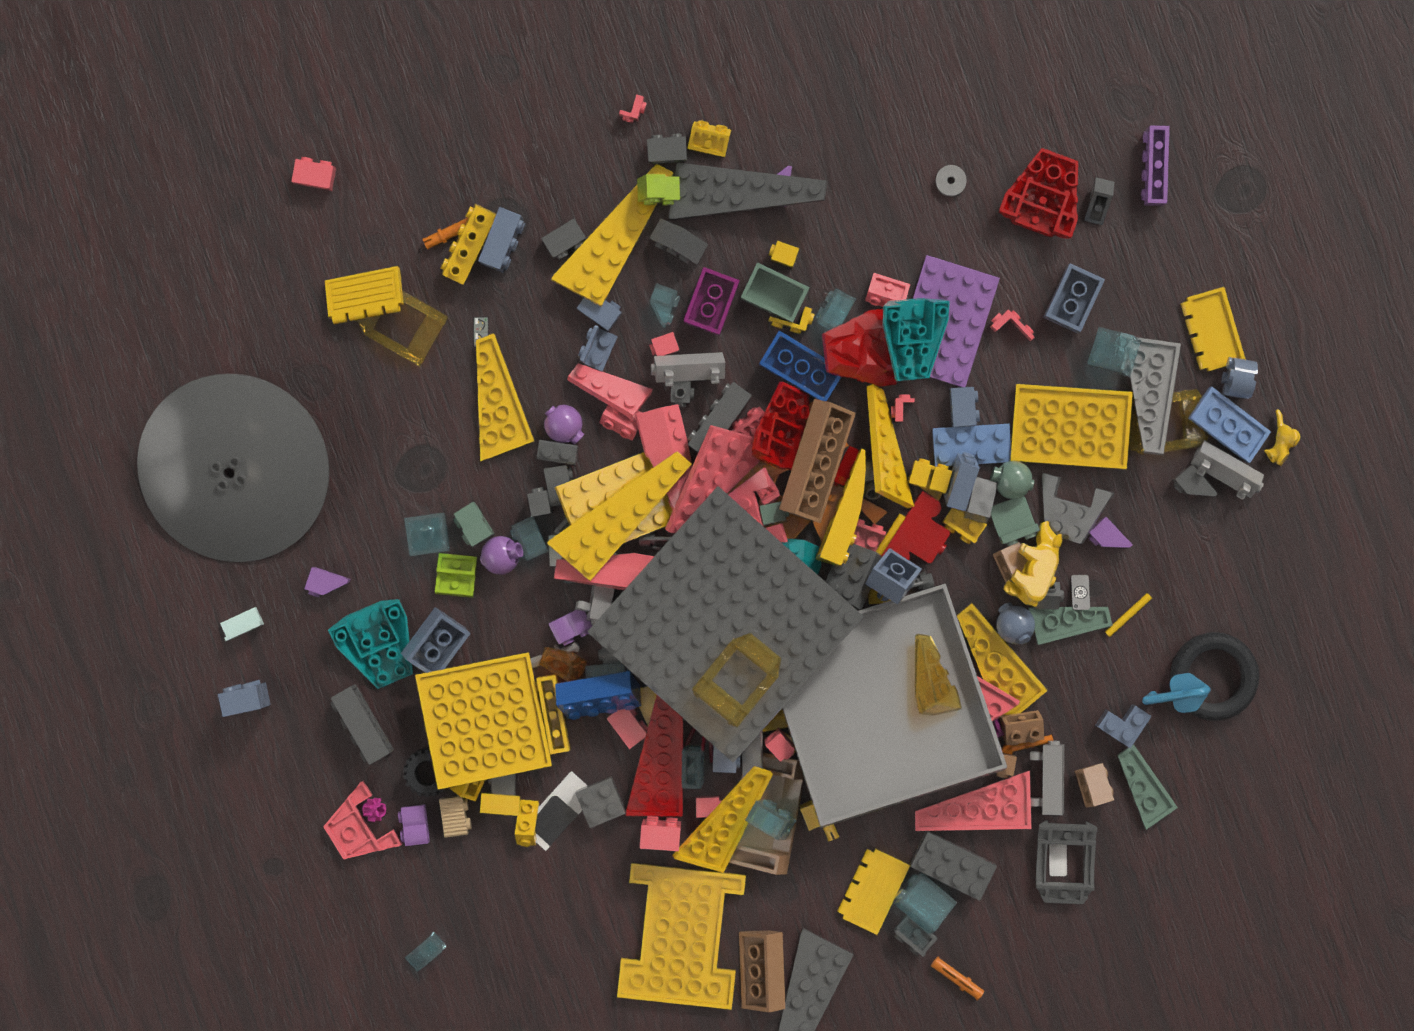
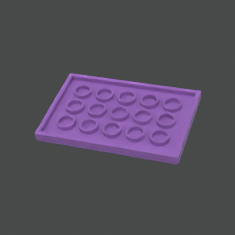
(970, 303)

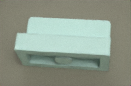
(241, 624)

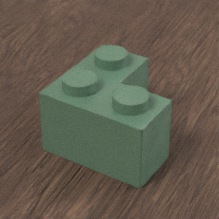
(474, 525)

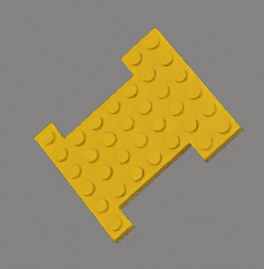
(681, 938)

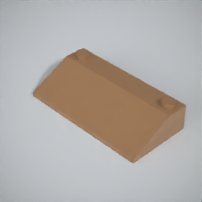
(756, 847)

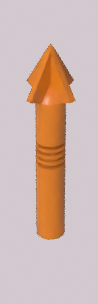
(1008, 749)

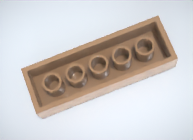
(817, 460)

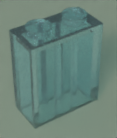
(924, 902)

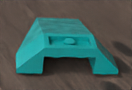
(914, 335)
(374, 641)

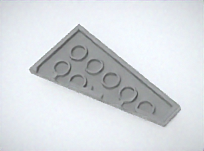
(1153, 390)

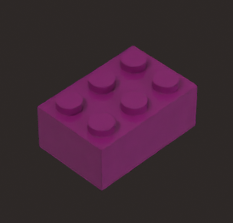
(711, 301)

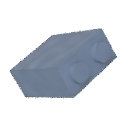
(962, 481)

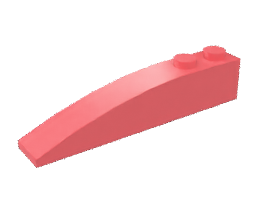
(661, 436)
(615, 574)

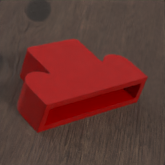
(919, 532)

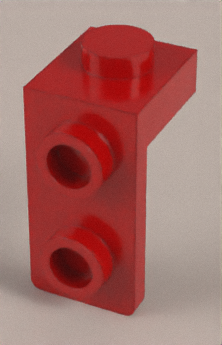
(845, 467)

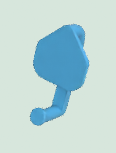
(1186, 693)

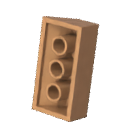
(762, 970)

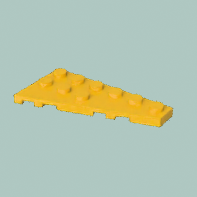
(500, 411)
(888, 466)
(998, 661)
(721, 831)

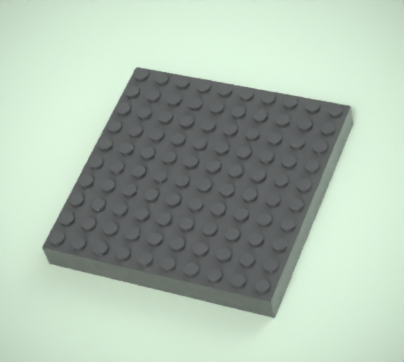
(714, 585)

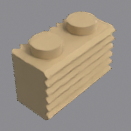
(454, 816)

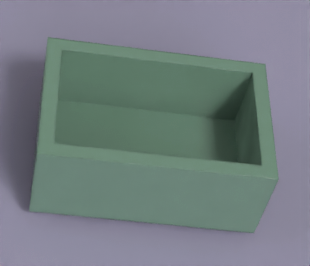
(774, 293)

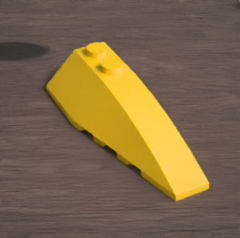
(843, 524)

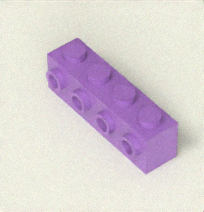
(1156, 165)

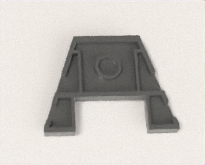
(1071, 518)

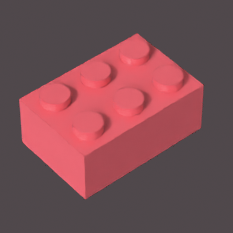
(660, 833)

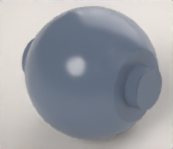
(1015, 624)

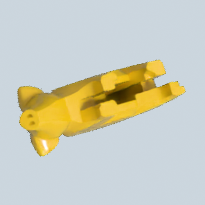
(1040, 568)

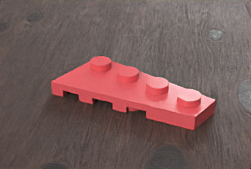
(616, 392)

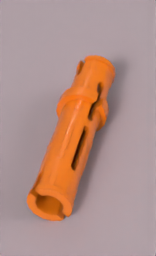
(443, 235)
(965, 983)

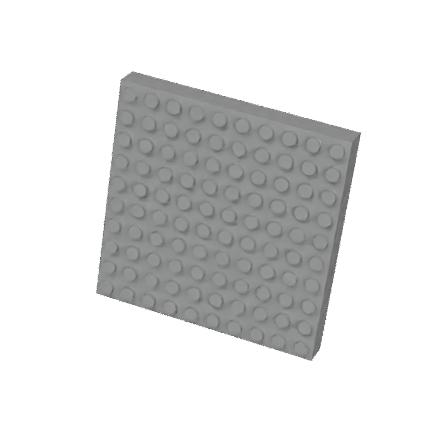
(861, 720)

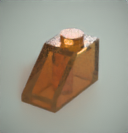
(563, 663)

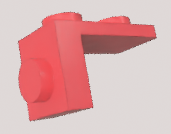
(999, 320)

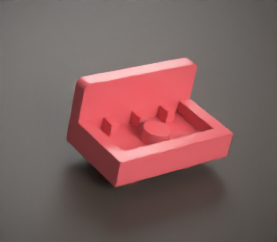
(620, 423)

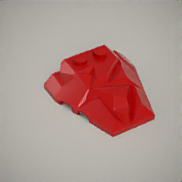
(1045, 196)
(859, 350)
(782, 427)

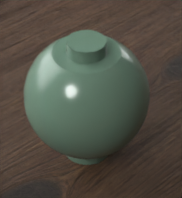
(1013, 479)

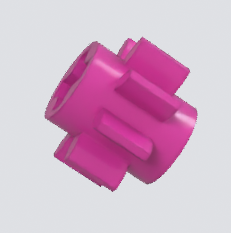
(374, 809)

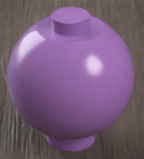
(563, 424)
(501, 555)

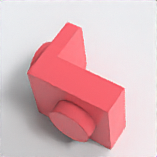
(638, 107)
(897, 409)
(769, 494)

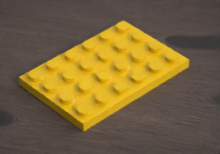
(1071, 426)
(591, 490)

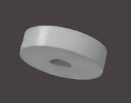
(959, 180)

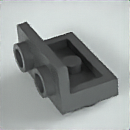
(914, 935)

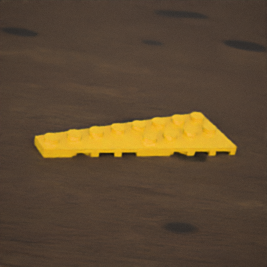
(603, 254)
(604, 529)

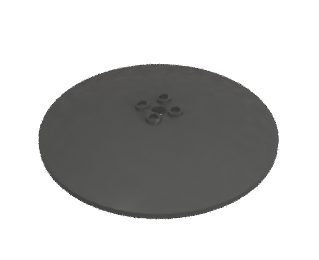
(243, 427)

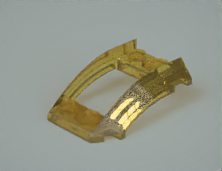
(423, 337)
(1192, 433)
(721, 700)

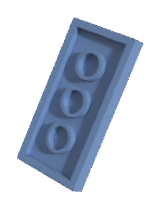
(1229, 424)
(985, 442)

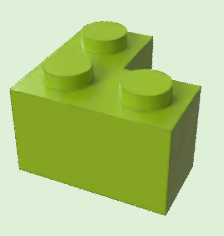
(657, 189)

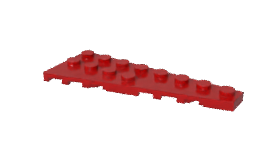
(658, 777)

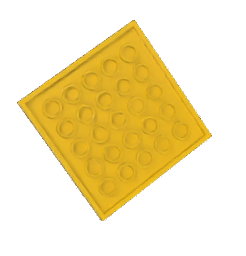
(483, 720)

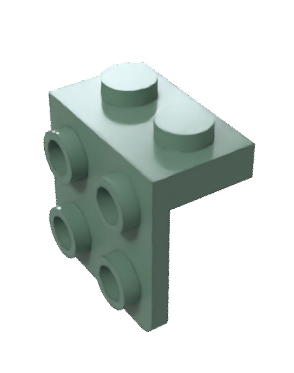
(1013, 521)

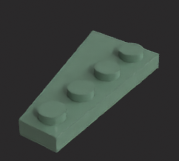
(1067, 622)
(1148, 793)

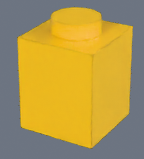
(783, 254)

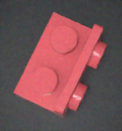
(885, 289)
(749, 423)
(868, 536)

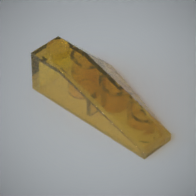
(932, 686)

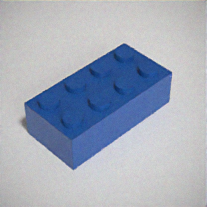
(799, 367)
(598, 695)

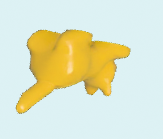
(1285, 439)

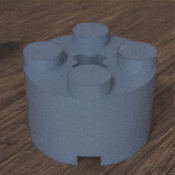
(1239, 378)

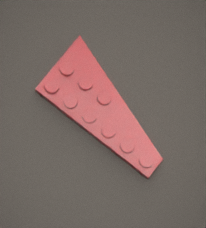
(991, 807)

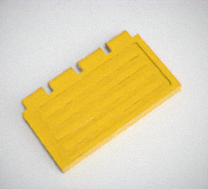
(364, 293)
(1214, 328)
(875, 890)

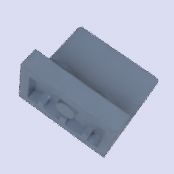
(598, 348)

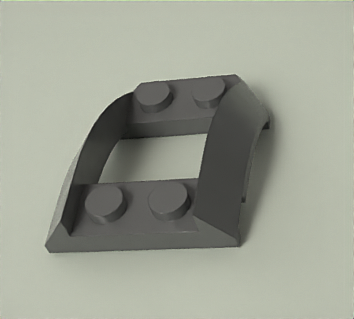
(1066, 835)

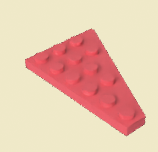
(720, 462)

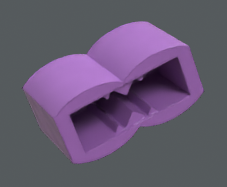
(570, 626)
(415, 825)

